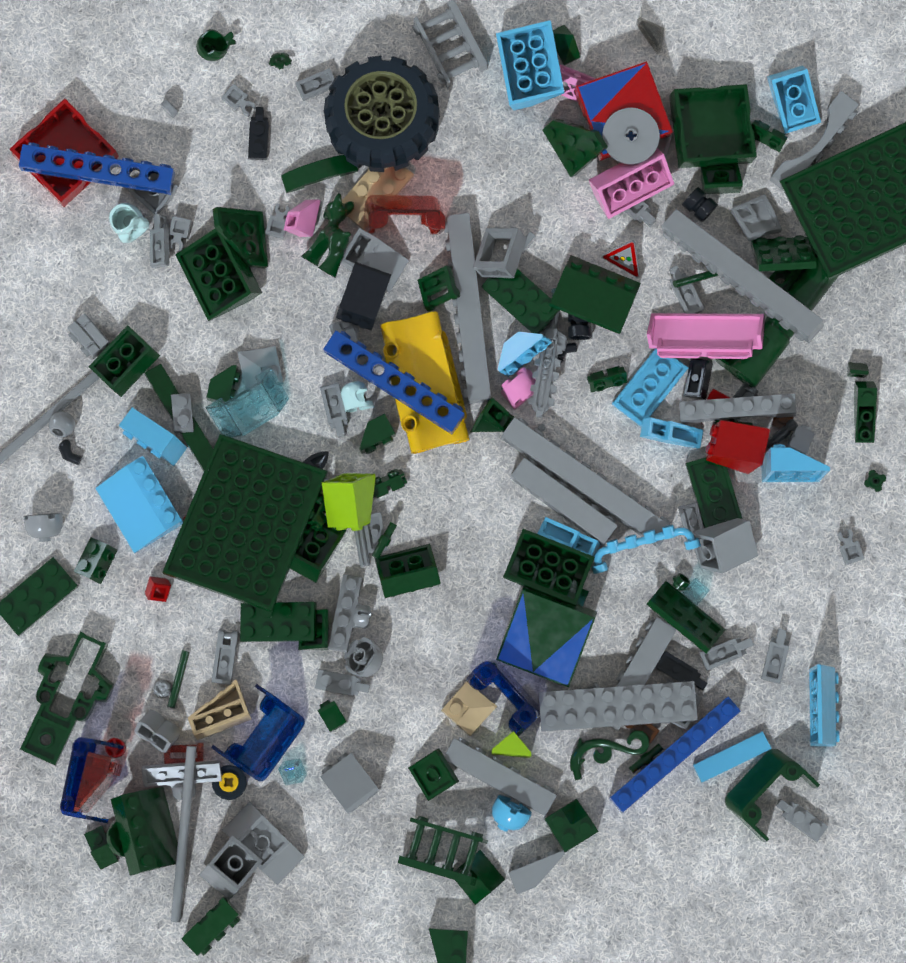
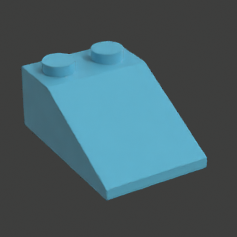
(794, 99)

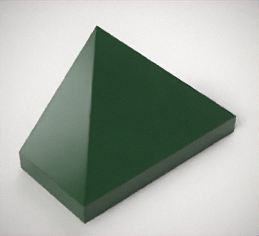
(566, 45)

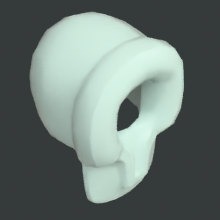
(128, 222)

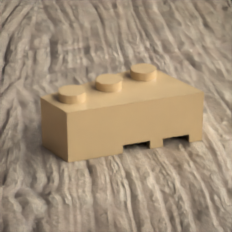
(221, 713)

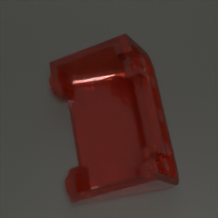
(380, 206)

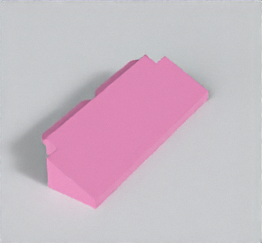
(705, 335)

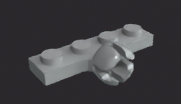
(348, 614)
(174, 775)

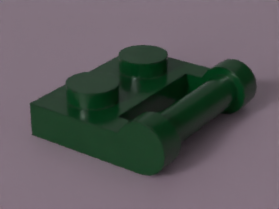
(436, 282)

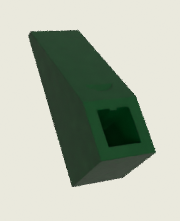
(865, 411)

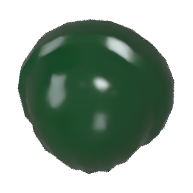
(213, 45)

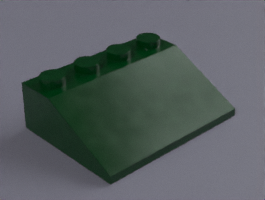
(217, 275)
(595, 294)
(316, 551)
(548, 567)
(145, 830)

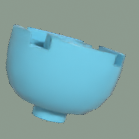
(509, 814)

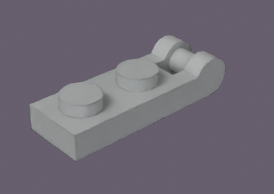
(224, 657)

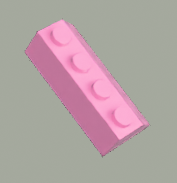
(631, 184)

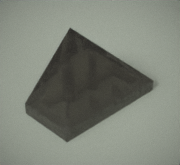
(652, 33)

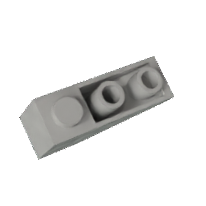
(531, 875)

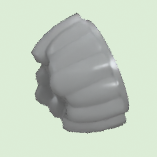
(162, 688)

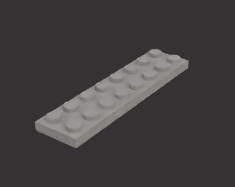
(617, 706)

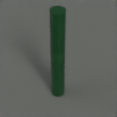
(694, 278)
(178, 679)

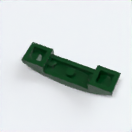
(317, 172)

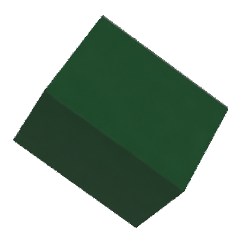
(721, 179)
(322, 633)
(487, 878)

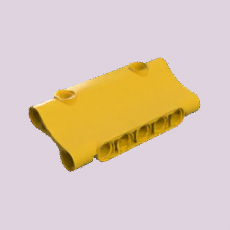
(427, 356)

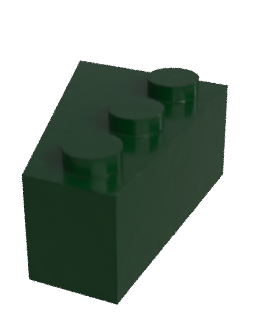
(212, 927)
(449, 945)

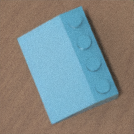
(530, 64)
(789, 465)
(139, 504)
(823, 706)

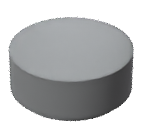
(169, 108)

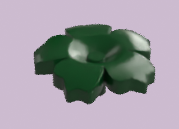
(280, 60)

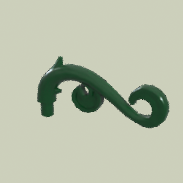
(582, 747)

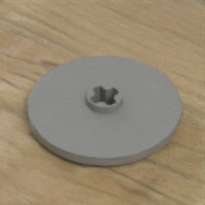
(638, 123)

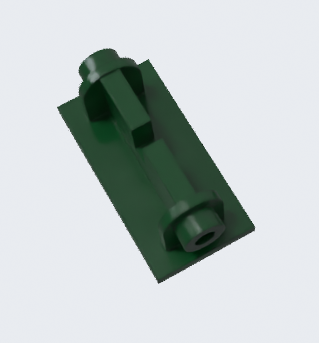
(773, 139)
(615, 377)
(393, 479)
(317, 517)

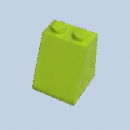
(349, 500)

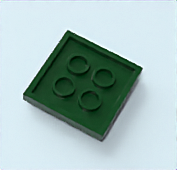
(783, 253)

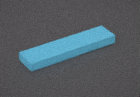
(732, 757)

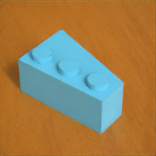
(152, 436)

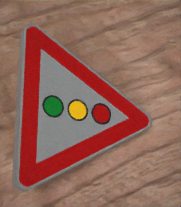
(625, 258)

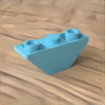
(521, 350)

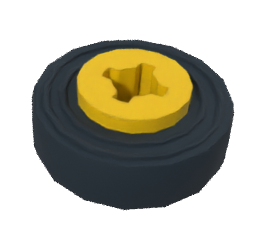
(235, 783)

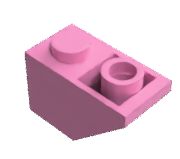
(302, 218)

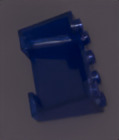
(527, 709)

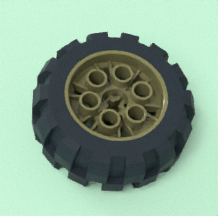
(384, 147)

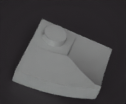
(756, 218)
(257, 361)

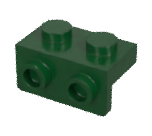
(95, 560)

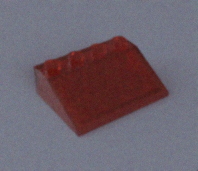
(97, 777)

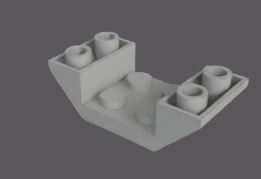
(265, 841)

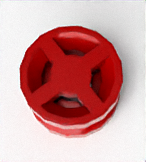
(113, 751)

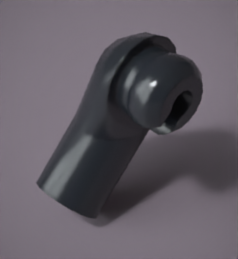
(570, 347)
(66, 453)

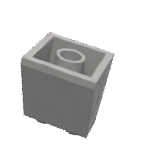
(725, 545)
(349, 782)
(231, 867)

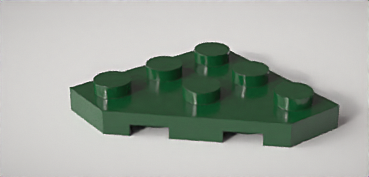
(574, 144)
(244, 233)

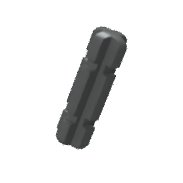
(782, 433)

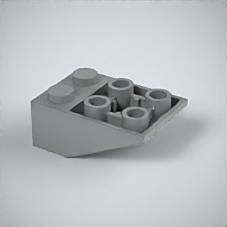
(375, 254)

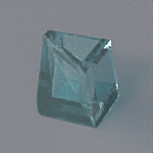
(696, 591)
(292, 771)

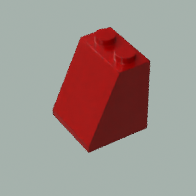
(737, 445)

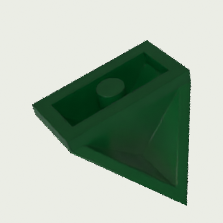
(493, 418)

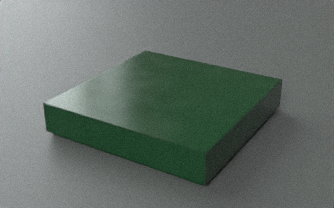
(433, 774)

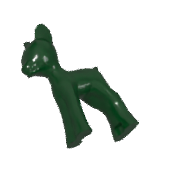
(331, 237)

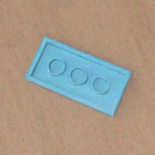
(649, 387)

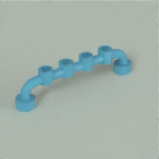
(649, 537)

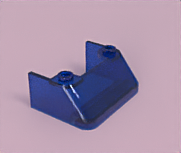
(268, 740)
(74, 775)

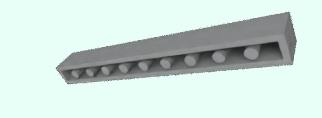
(742, 276)
(468, 309)
(582, 479)

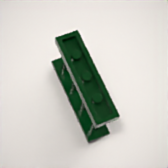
(447, 869)

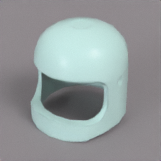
(353, 397)

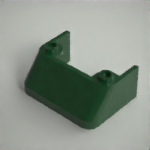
(757, 781)

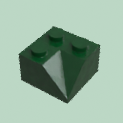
(570, 825)

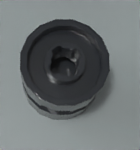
(700, 204)
(579, 329)

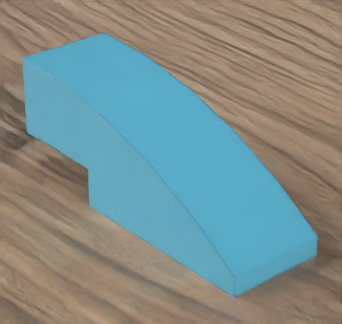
(671, 432)
(568, 536)

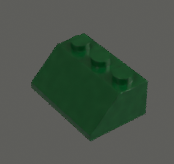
(124, 361)
(407, 571)

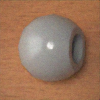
(61, 424)

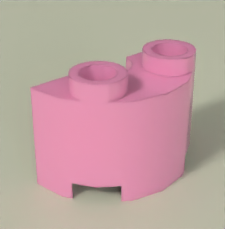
(518, 389)

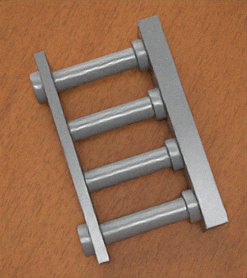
(461, 28)

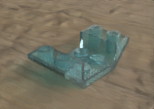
(250, 407)

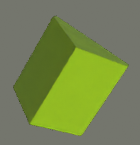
(511, 746)

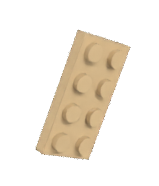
(375, 183)

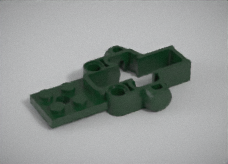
(53, 724)

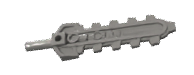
(546, 371)

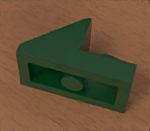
(99, 848)

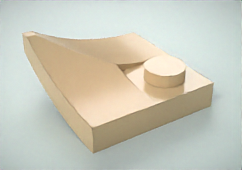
(468, 708)

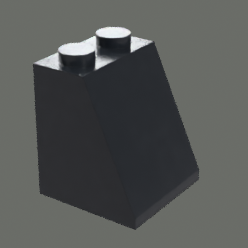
(363, 296)

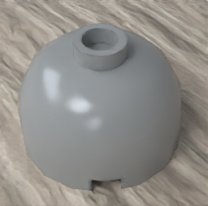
(43, 525)
(363, 657)

